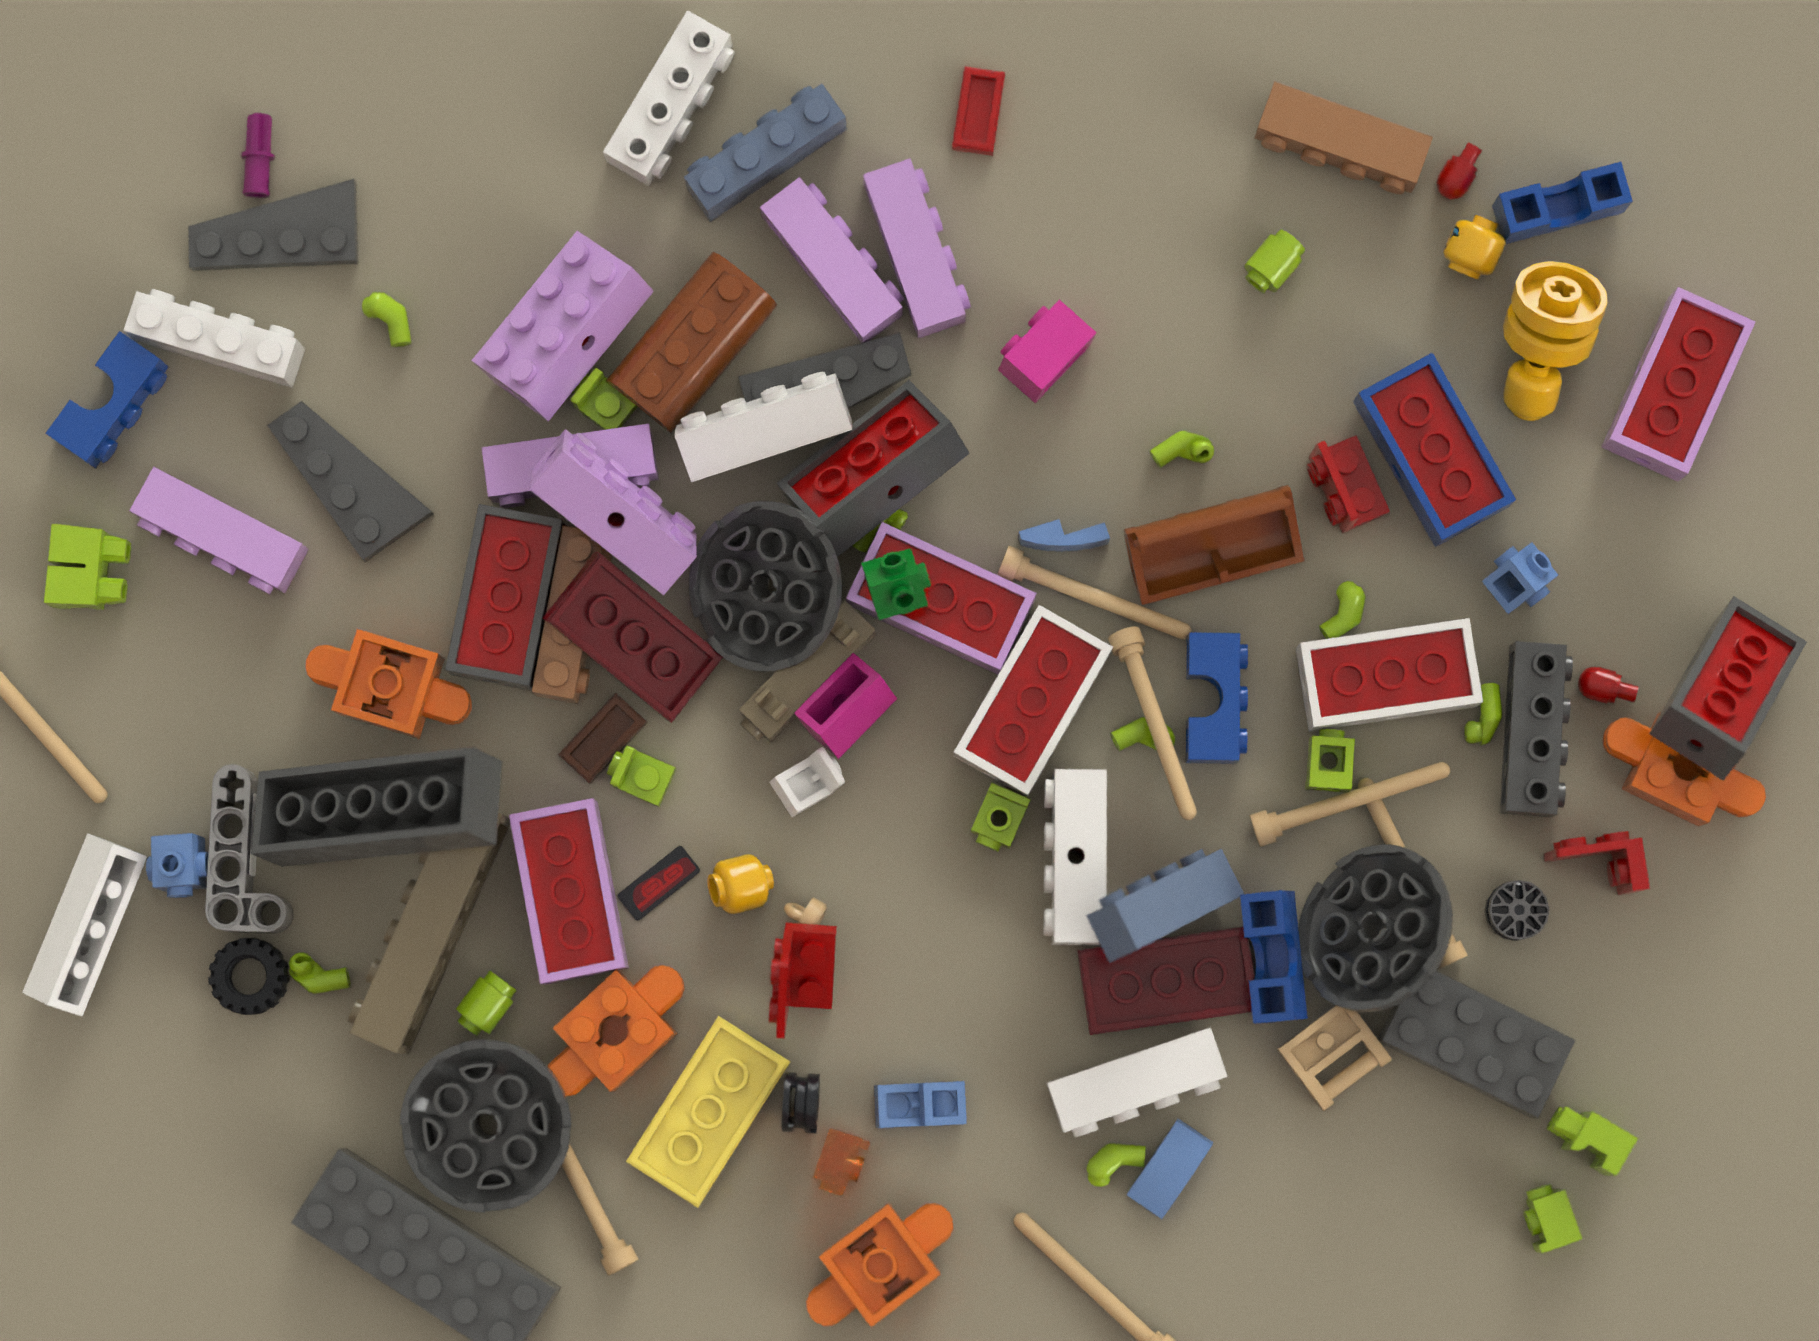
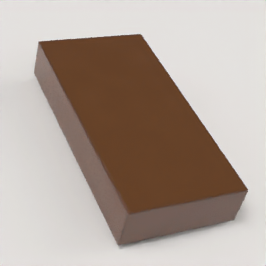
(601, 738)

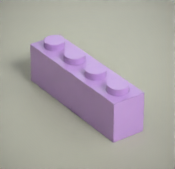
(915, 248)
(831, 259)
(511, 465)
(218, 530)

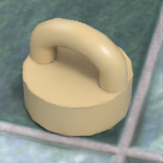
(810, 915)

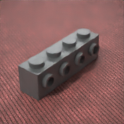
(1534, 729)

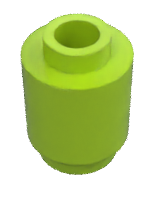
(1274, 261)
(485, 1003)

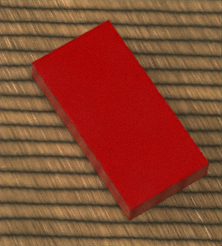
(978, 111)

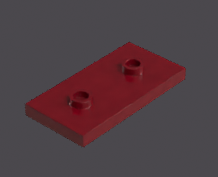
(633, 637)
(1168, 981)

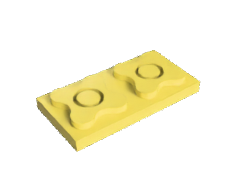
(708, 1111)

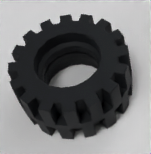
(225, 963)

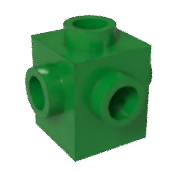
(896, 583)

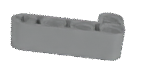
(222, 848)

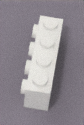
(669, 98)
(213, 338)
(762, 426)
(84, 925)
(1137, 1080)

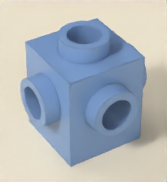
(1520, 577)
(178, 864)

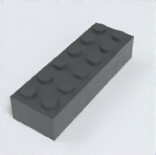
(377, 807)
(423, 1252)

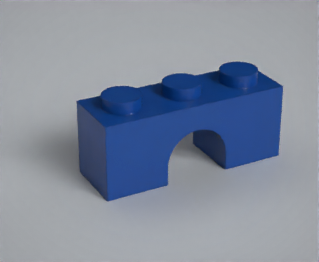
(1584, 199)
(95, 432)
(1218, 661)
(1279, 981)

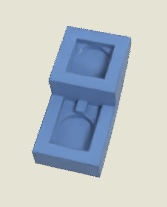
(1052, 538)
(920, 1104)
(1170, 1168)

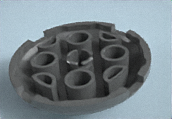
(732, 586)
(1343, 922)
(445, 1135)

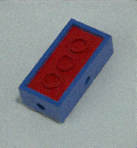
(1434, 449)

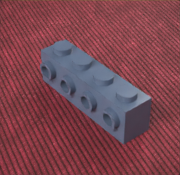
(765, 151)
(1163, 905)

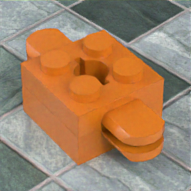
(388, 684)
(1676, 782)
(616, 1029)
(879, 1264)

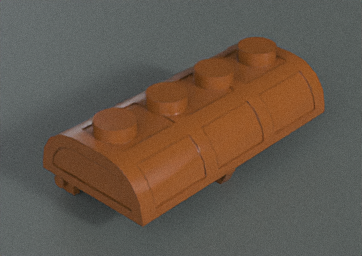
(692, 341)
(1214, 545)

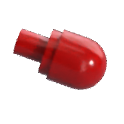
(1458, 173)
(1605, 686)

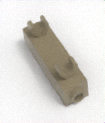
(787, 689)

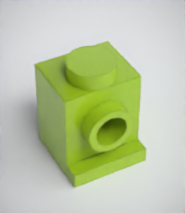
(1335, 779)
(999, 800)
(1550, 1218)

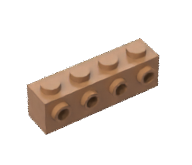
(1343, 138)
(560, 663)

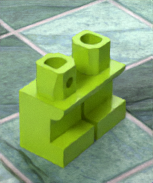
(88, 586)
(1594, 1134)

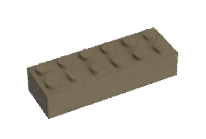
(422, 944)

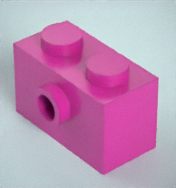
(1045, 350)
(845, 705)

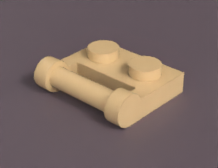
(1323, 1044)

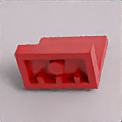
(1347, 484)
(1628, 862)
(802, 971)

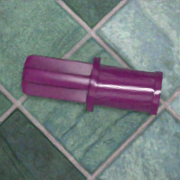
(257, 156)

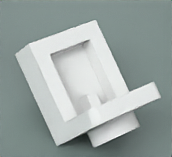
(808, 782)

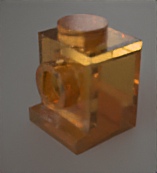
(840, 1161)

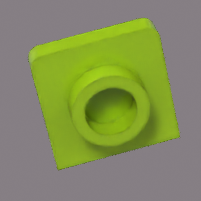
(601, 401)
(640, 775)

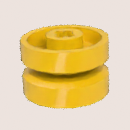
(1554, 314)

